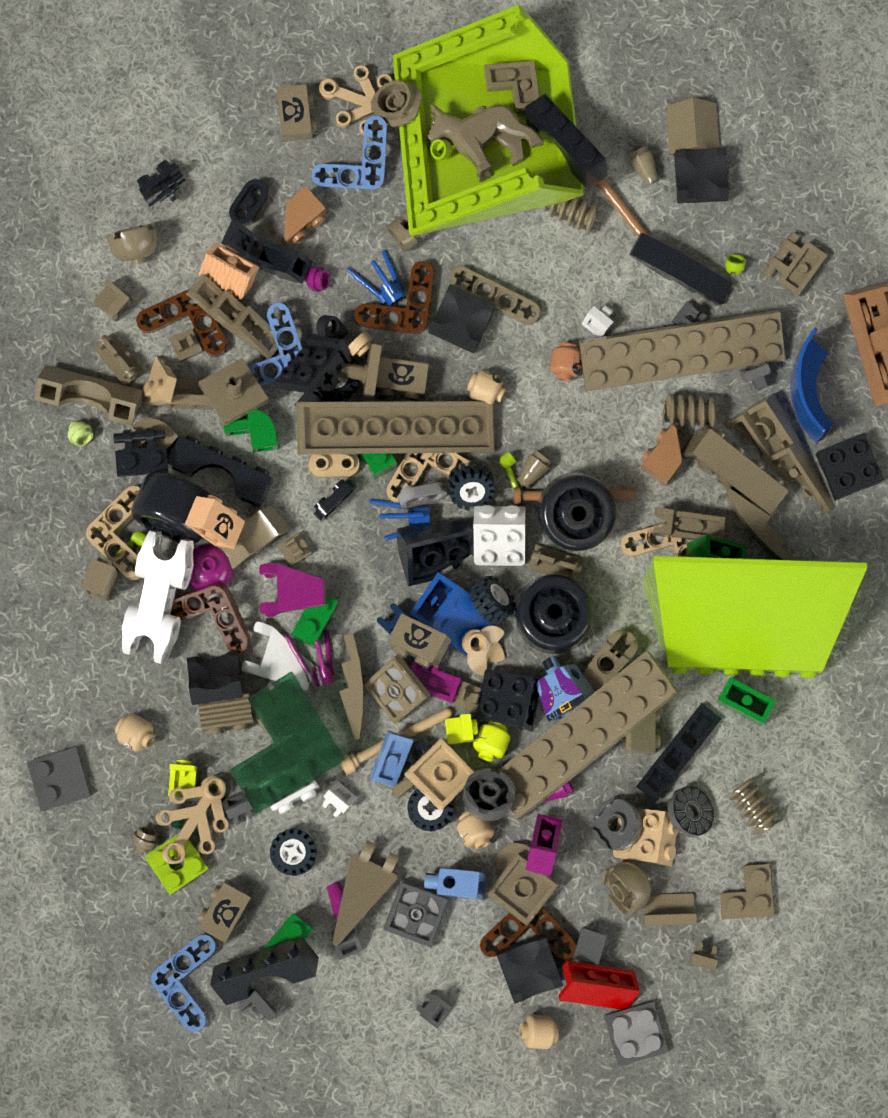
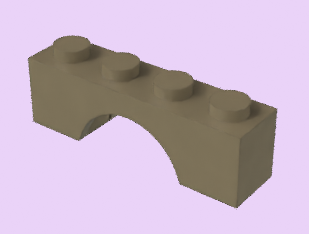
(64, 386)

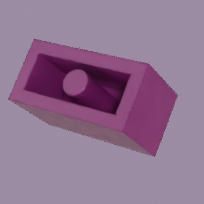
(544, 844)

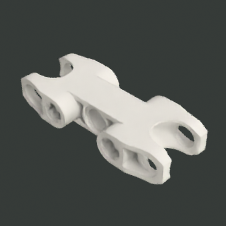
(161, 580)

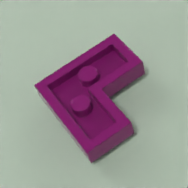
(436, 682)

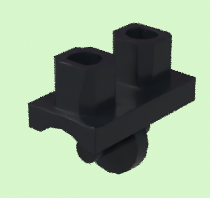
(162, 185)

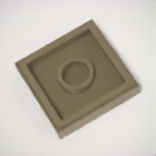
(521, 890)

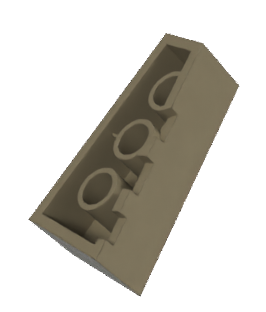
(734, 469)

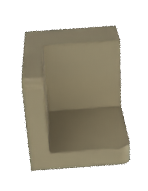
(112, 301)

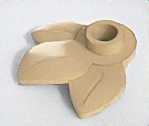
(485, 649)

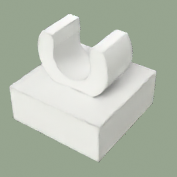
(598, 321)
(339, 797)

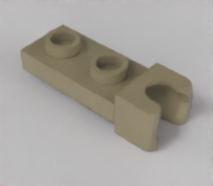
(688, 525)

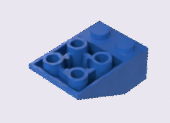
(449, 611)

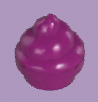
(317, 279)

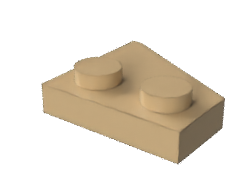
(160, 384)

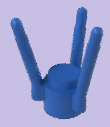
(391, 291)
(415, 514)

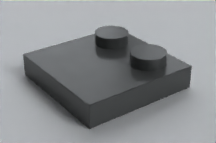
(58, 779)

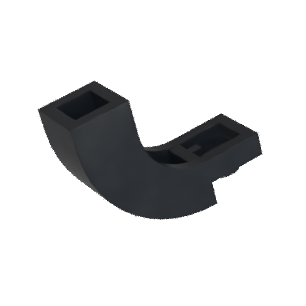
(274, 259)

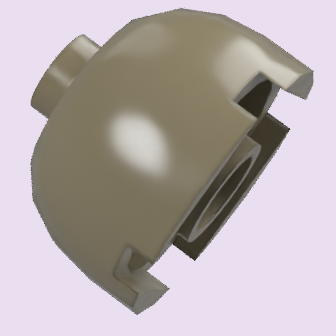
(134, 243)
(629, 886)

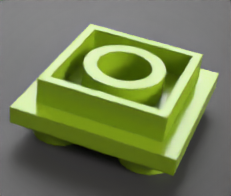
(172, 879)

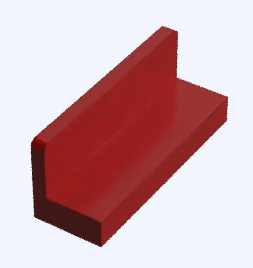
(599, 985)

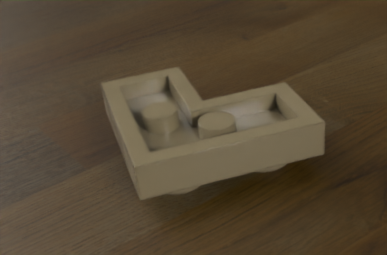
(513, 76)
(757, 898)

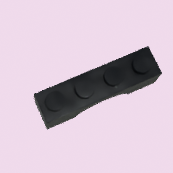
(581, 155)
(190, 458)
(289, 961)

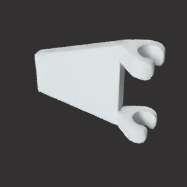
(277, 658)

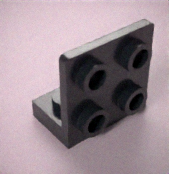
(508, 699)

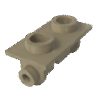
(118, 358)
(554, 562)

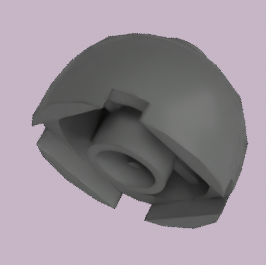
(488, 794)

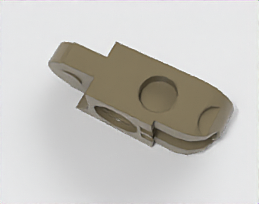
(598, 677)

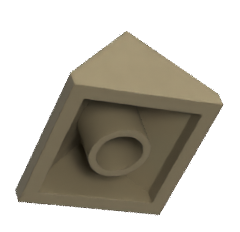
(692, 125)

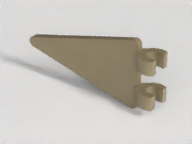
(362, 889)

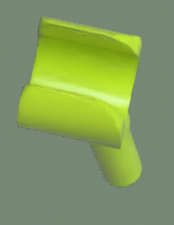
(506, 462)
(137, 538)

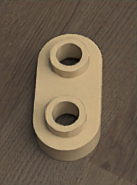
(360, 344)
(334, 465)

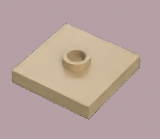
(440, 774)

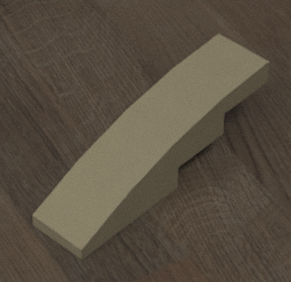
(233, 316)
(755, 522)
(353, 696)

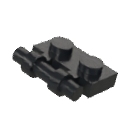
(140, 460)

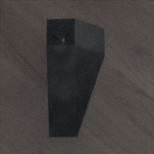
(433, 547)

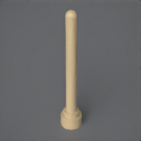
(354, 760)

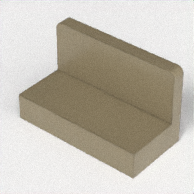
(188, 395)
(669, 910)

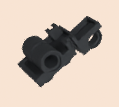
(316, 365)

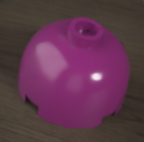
(210, 566)

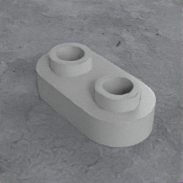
(421, 495)

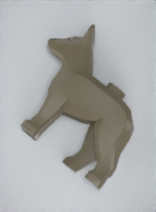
(479, 130)

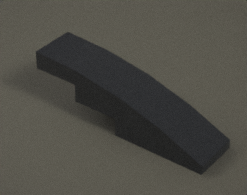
(680, 268)
(678, 752)

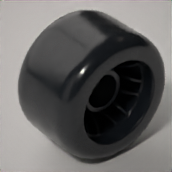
(557, 504)
(165, 505)
(551, 634)

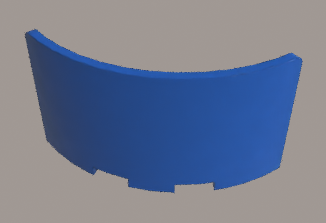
(804, 390)

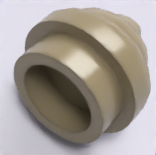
(145, 839)

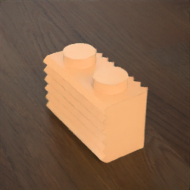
(229, 270)

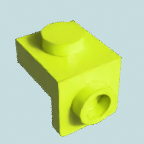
(461, 729)
(182, 776)

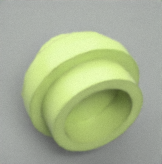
(80, 433)

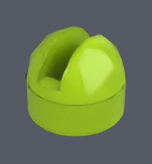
(441, 145)
(735, 263)

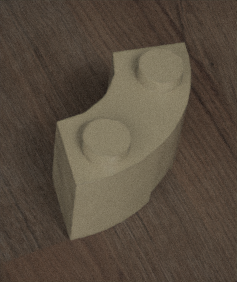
(258, 531)

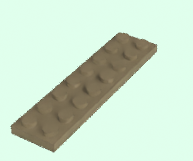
(682, 350)
(394, 427)
(587, 732)

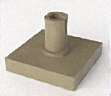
(366, 373)
(233, 392)

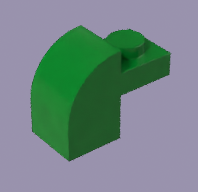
(260, 428)

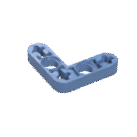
(360, 171)
(280, 360)
(176, 986)

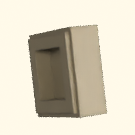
(402, 788)

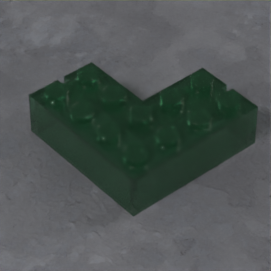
(300, 749)

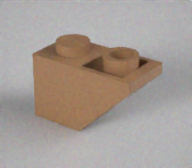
(302, 213)
(665, 458)

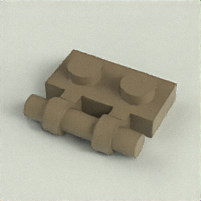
(801, 269)

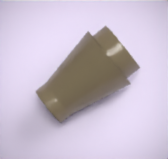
(644, 164)
(534, 468)

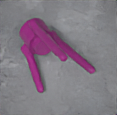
(322, 673)

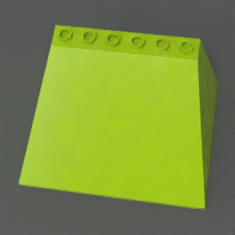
(453, 79)
(749, 613)

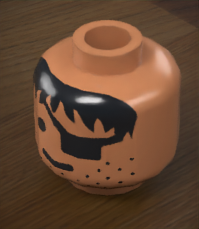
(566, 361)

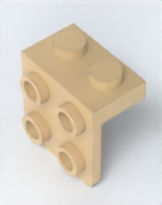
(655, 841)

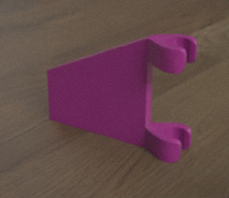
(294, 590)

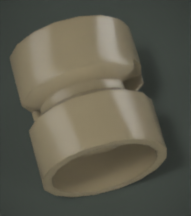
(400, 234)

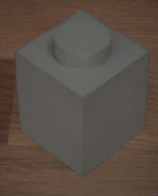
(589, 947)

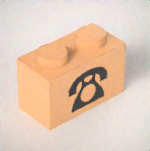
(215, 521)

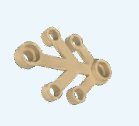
(363, 101)
(196, 817)

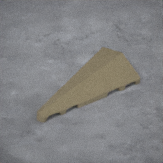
(772, 433)

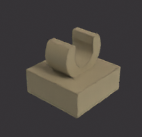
(185, 345)
(294, 549)
(467, 697)
(704, 960)

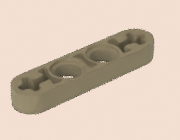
(497, 292)

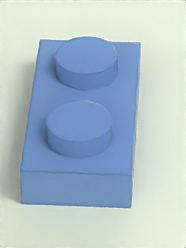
(391, 758)

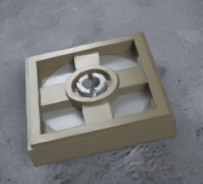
(396, 689)

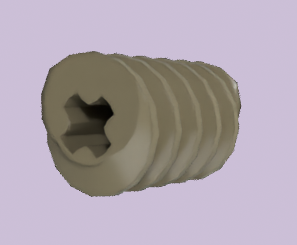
(575, 212)
(689, 411)
(754, 807)

